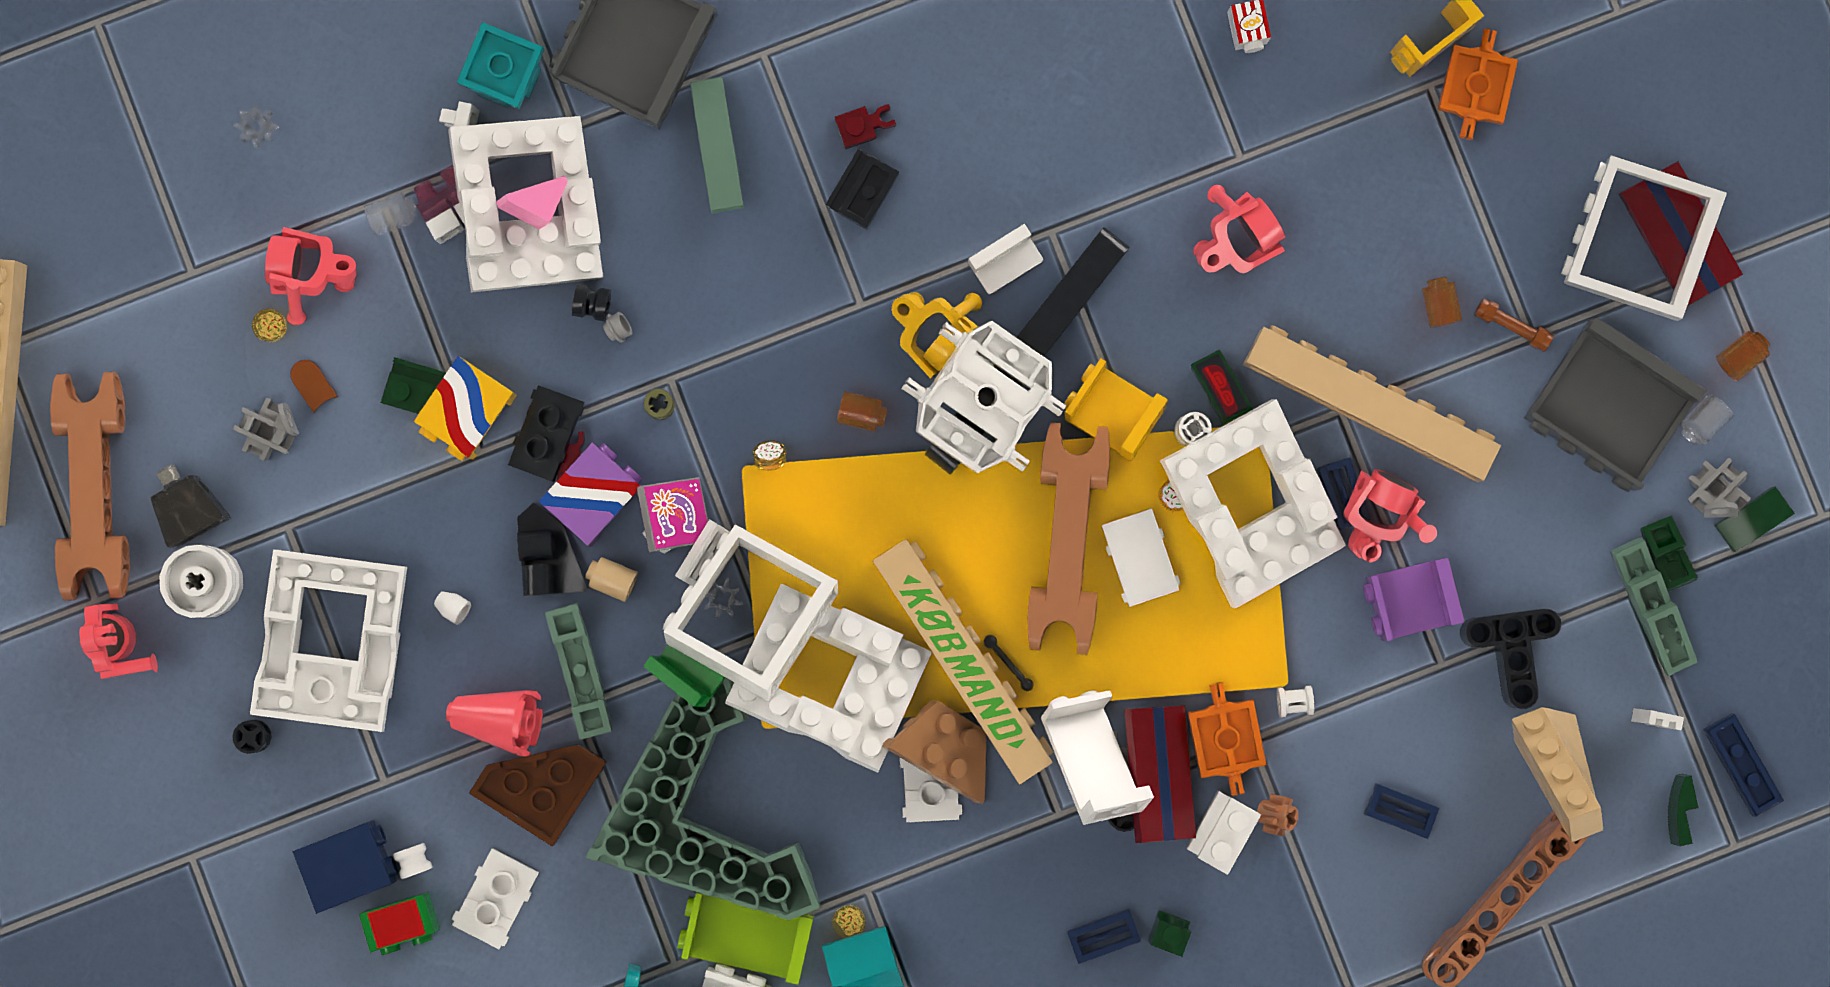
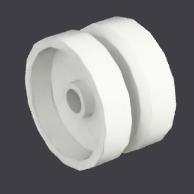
(181, 581)

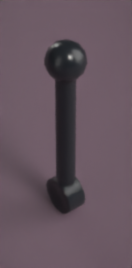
(991, 642)

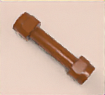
(1539, 338)

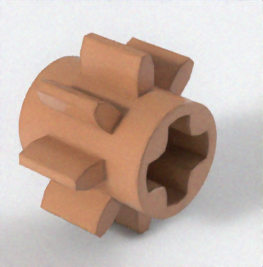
(1277, 815)

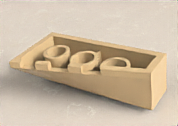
(1557, 760)

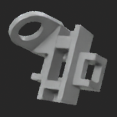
(271, 425)
(1723, 495)

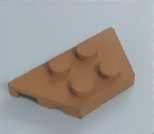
(945, 748)

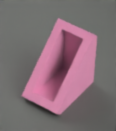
(536, 203)

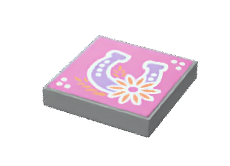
(672, 513)

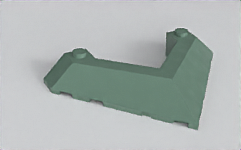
(655, 840)

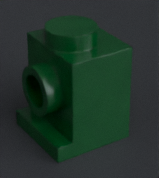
(1170, 933)

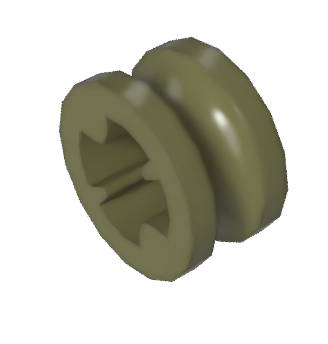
(662, 413)

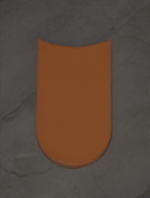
(311, 383)

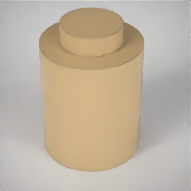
(611, 578)

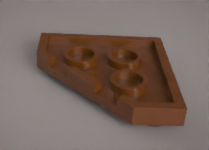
(540, 789)

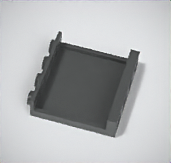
(633, 52)
(1613, 404)

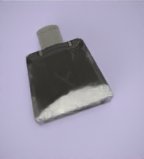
(185, 507)

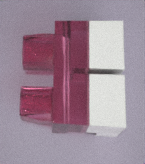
(437, 209)

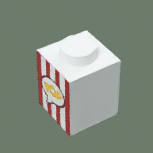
(1249, 26)

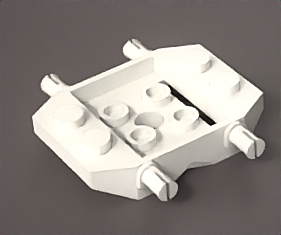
(959, 389)

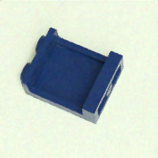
(346, 866)

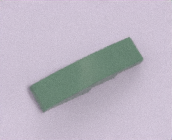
(717, 145)
(1653, 606)

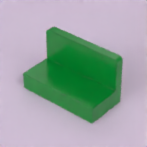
(685, 676)

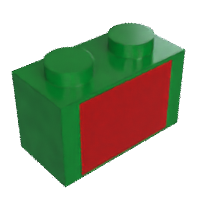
(399, 922)

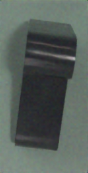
(1519, 643)

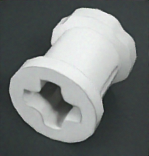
(1295, 701)

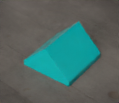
(863, 960)

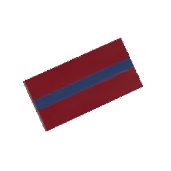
(1668, 224)
(1161, 759)

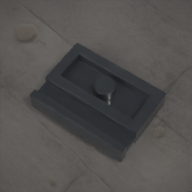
(862, 189)

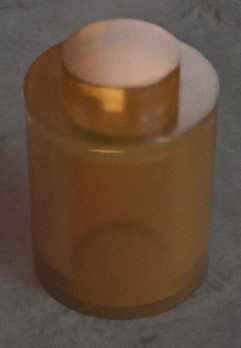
(1441, 302)
(1743, 355)
(861, 411)

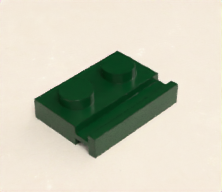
(410, 385)

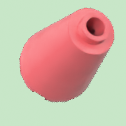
(499, 719)

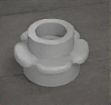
(617, 327)

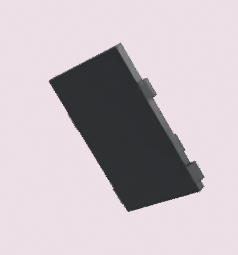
(546, 433)

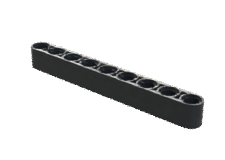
(1053, 316)

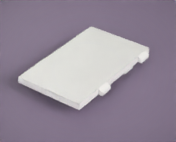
(1140, 558)
(927, 797)
(495, 898)

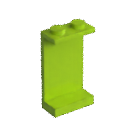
(745, 937)

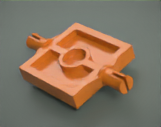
(1477, 84)
(1226, 738)

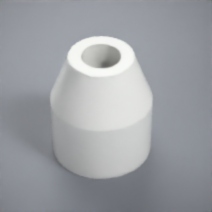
(452, 607)

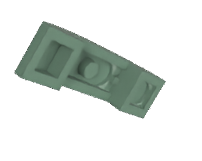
(579, 671)

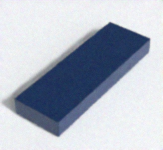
(1743, 765)

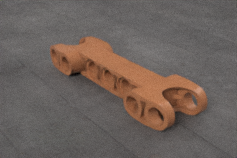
(90, 486)
(1064, 596)
(1547, 858)

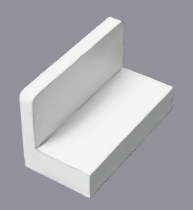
(1005, 259)

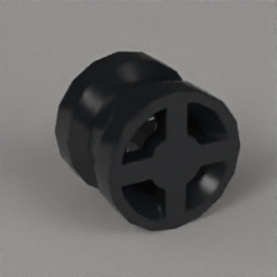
(246, 741)

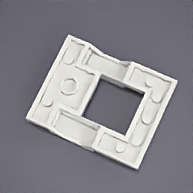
(513, 251)
(1279, 541)
(320, 686)
(873, 692)

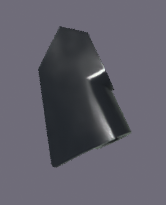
(546, 555)

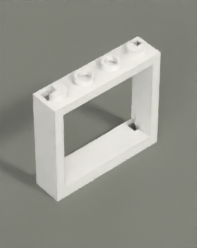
(1693, 261)
(789, 650)

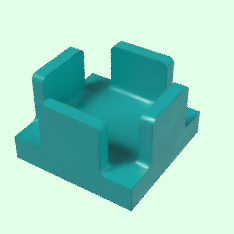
(501, 67)

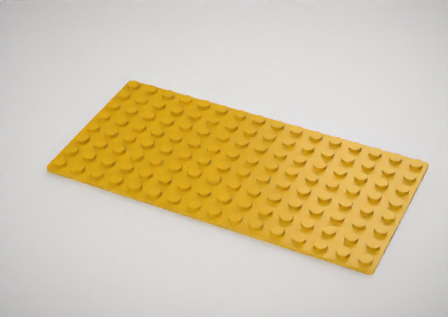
(989, 546)

